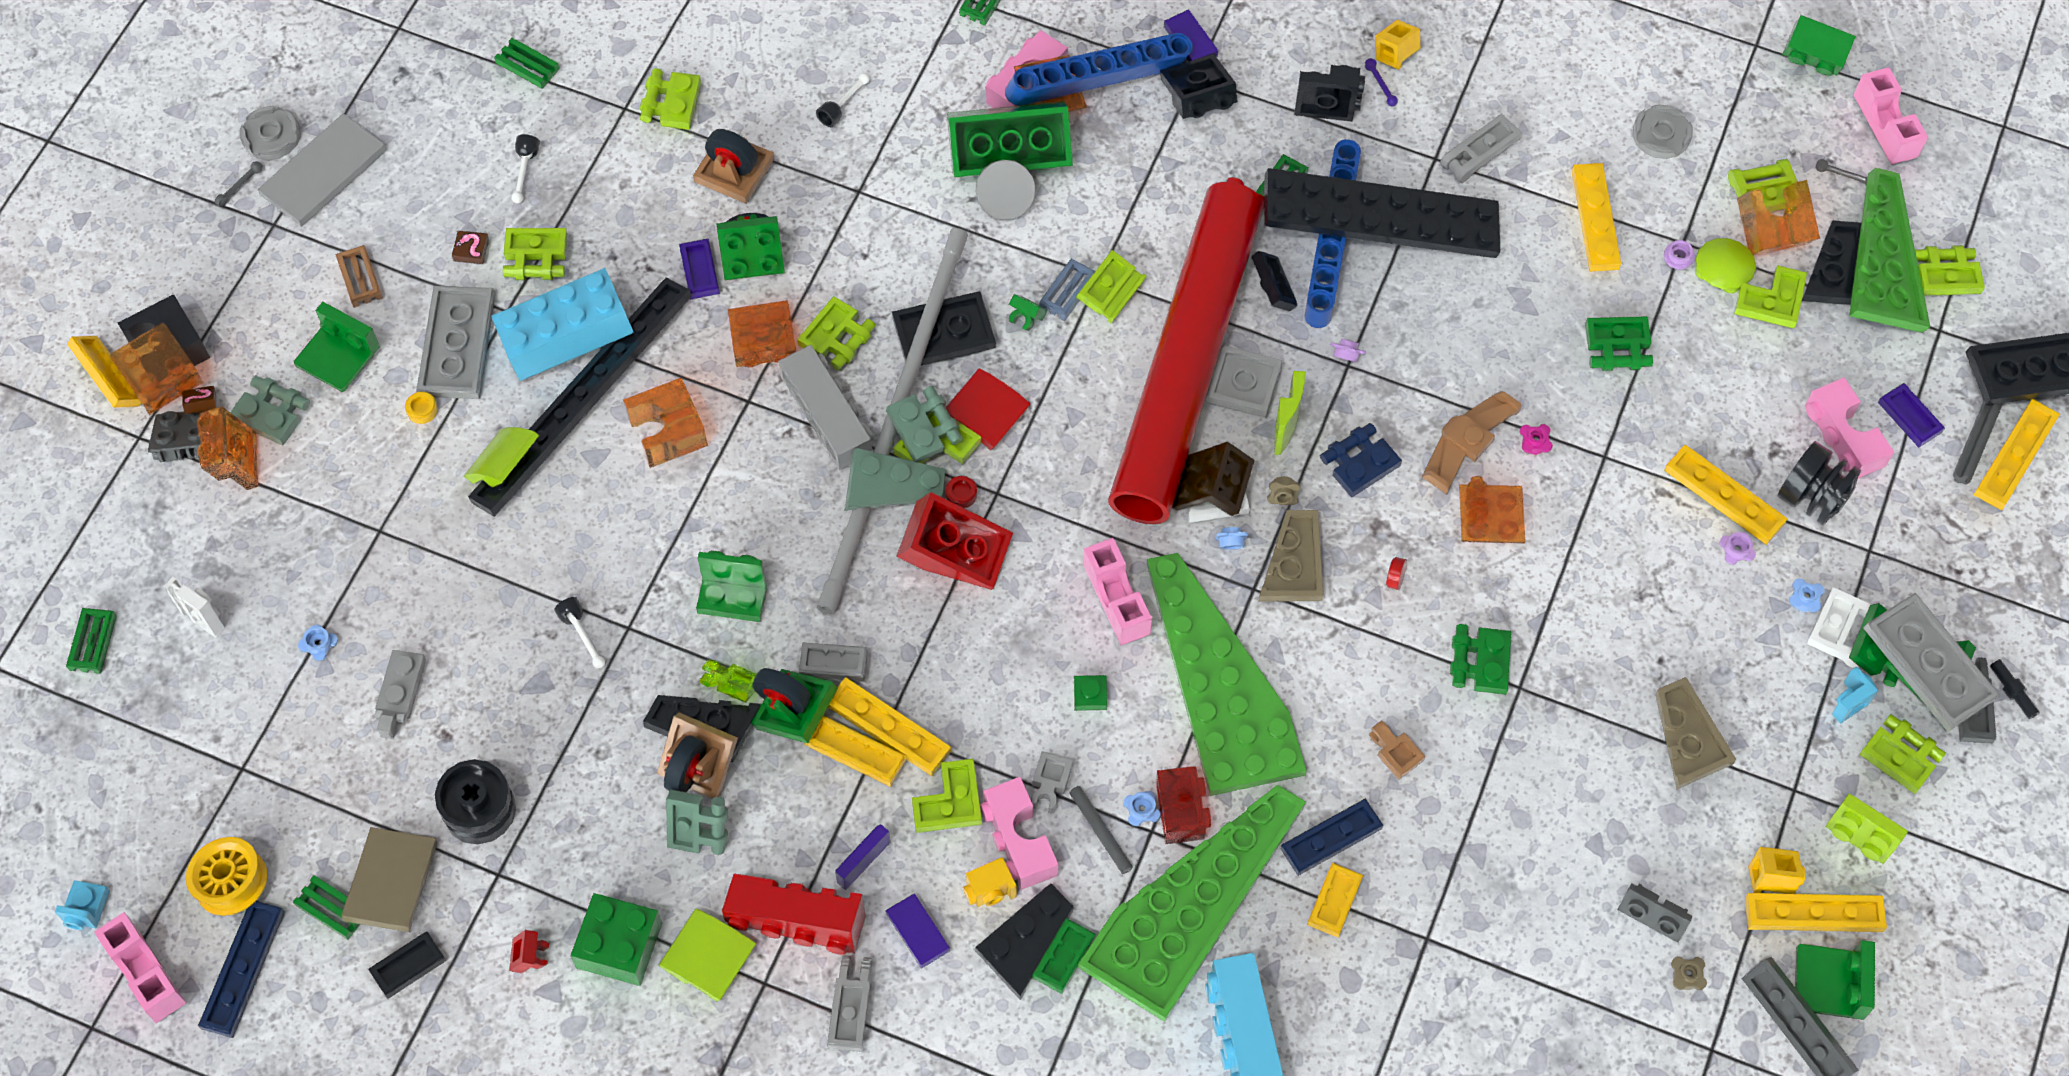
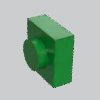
(1090, 692)

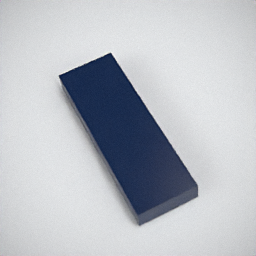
(1331, 837)

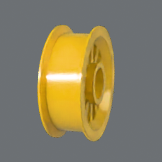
(208, 873)

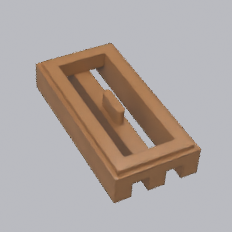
(364, 295)

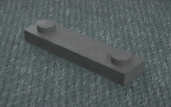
(1798, 1021)

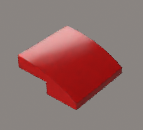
(987, 407)

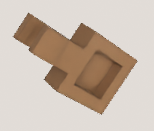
(1397, 753)

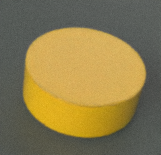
(421, 407)

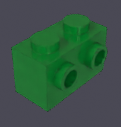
(1818, 46)

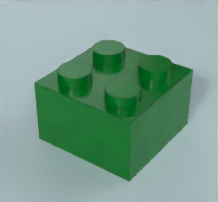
(616, 939)

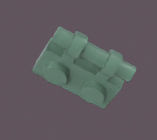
(265, 418)
(916, 429)
(686, 819)

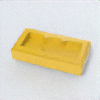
(1335, 900)

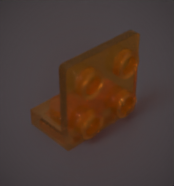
(156, 368)

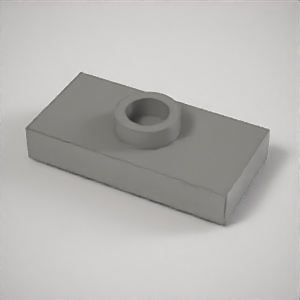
(833, 661)

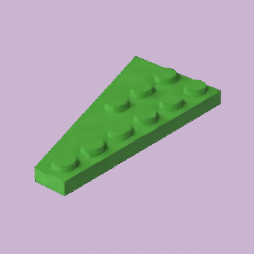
(1887, 269)

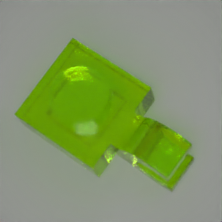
(730, 681)

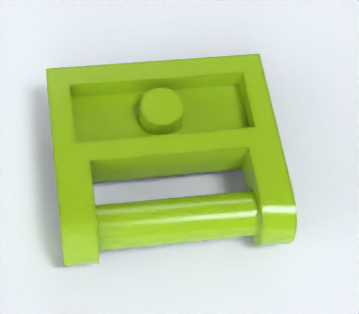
(1771, 189)

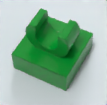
(1026, 308)

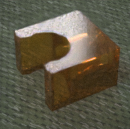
(1773, 233)
(674, 409)

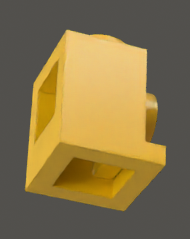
(1397, 43)
(1776, 871)
(989, 884)

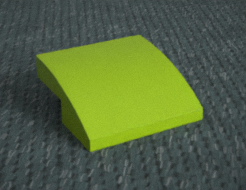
(1288, 413)
(501, 455)
(707, 954)

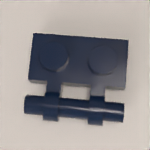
(1364, 468)

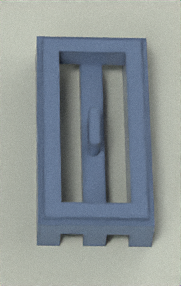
(1055, 308)

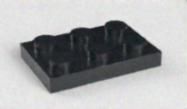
(958, 331)

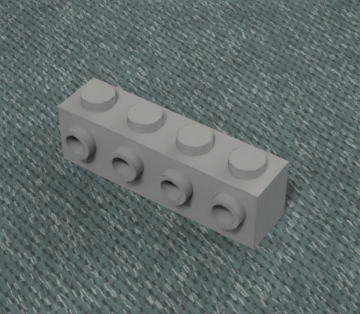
(825, 405)

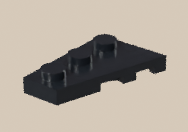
(723, 716)

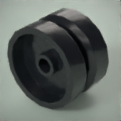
(475, 801)

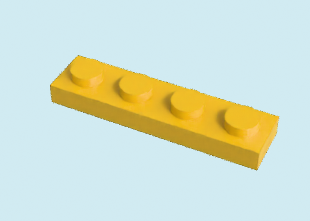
(1596, 217)
(2016, 454)
(1725, 494)
(889, 726)
(1815, 912)

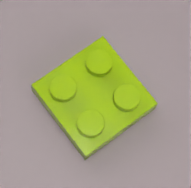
(1866, 829)

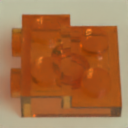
(761, 333)
(227, 447)

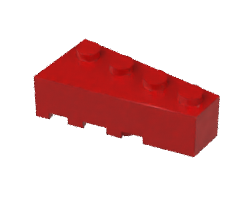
(795, 913)

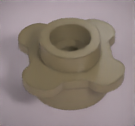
(1283, 491)
(1684, 982)

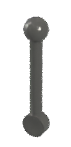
(1822, 166)
(222, 199)

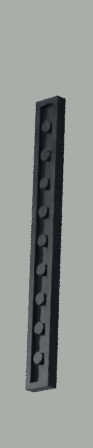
(586, 391)

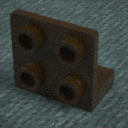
(1215, 476)

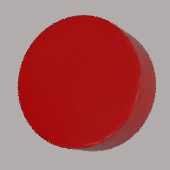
(961, 491)
(1396, 573)

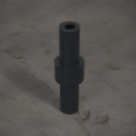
(2014, 689)

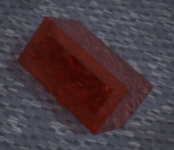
(1181, 804)

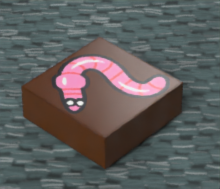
(470, 247)
(199, 399)

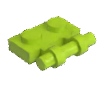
(679, 101)
(535, 244)
(1949, 278)
(830, 327)
(1900, 760)

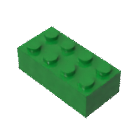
(1026, 134)

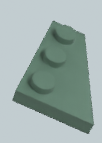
(889, 480)

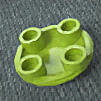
(1725, 264)

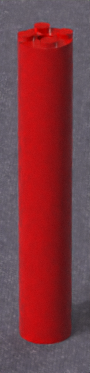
(1186, 353)

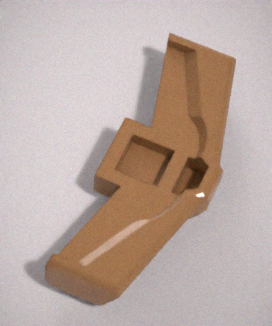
(1469, 437)

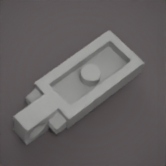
(398, 691)

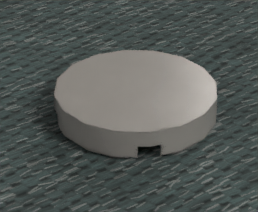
(1662, 131)
(270, 133)
(1005, 189)

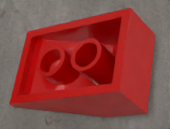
(954, 542)

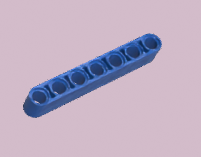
(1141, 60)
(1330, 246)

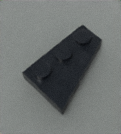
(1835, 266)
(1024, 938)

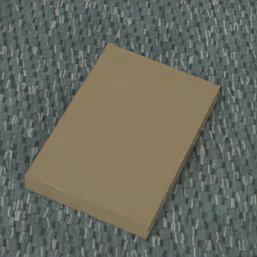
(389, 879)

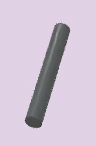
(1101, 830)

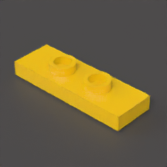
(101, 368)
(857, 751)

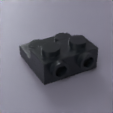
(1199, 86)
(1330, 94)

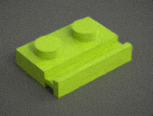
(1111, 286)

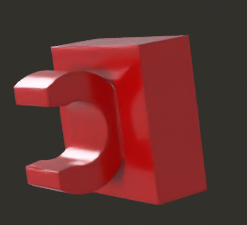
(524, 952)

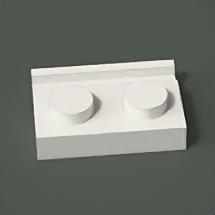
(196, 605)

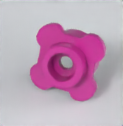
(1534, 446)

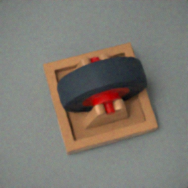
(732, 165)
(696, 757)

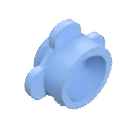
(1231, 538)
(1804, 603)
(314, 634)
(1144, 799)

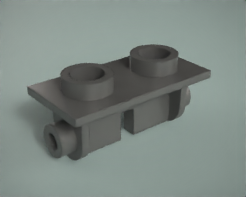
(1664, 918)

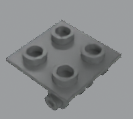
(173, 434)

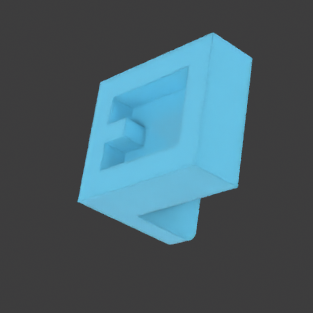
(1857, 697)
(83, 905)

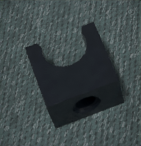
(173, 316)

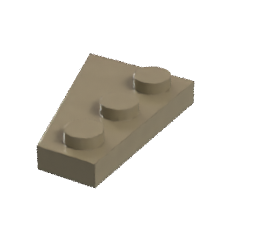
(1296, 560)
(1690, 734)

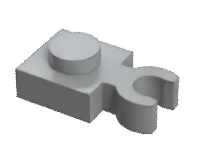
(1051, 777)

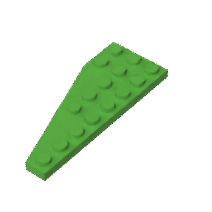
(1232, 709)
(1170, 927)

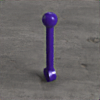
(1370, 65)

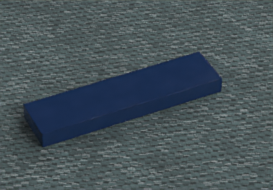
(241, 969)

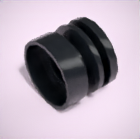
(1819, 483)

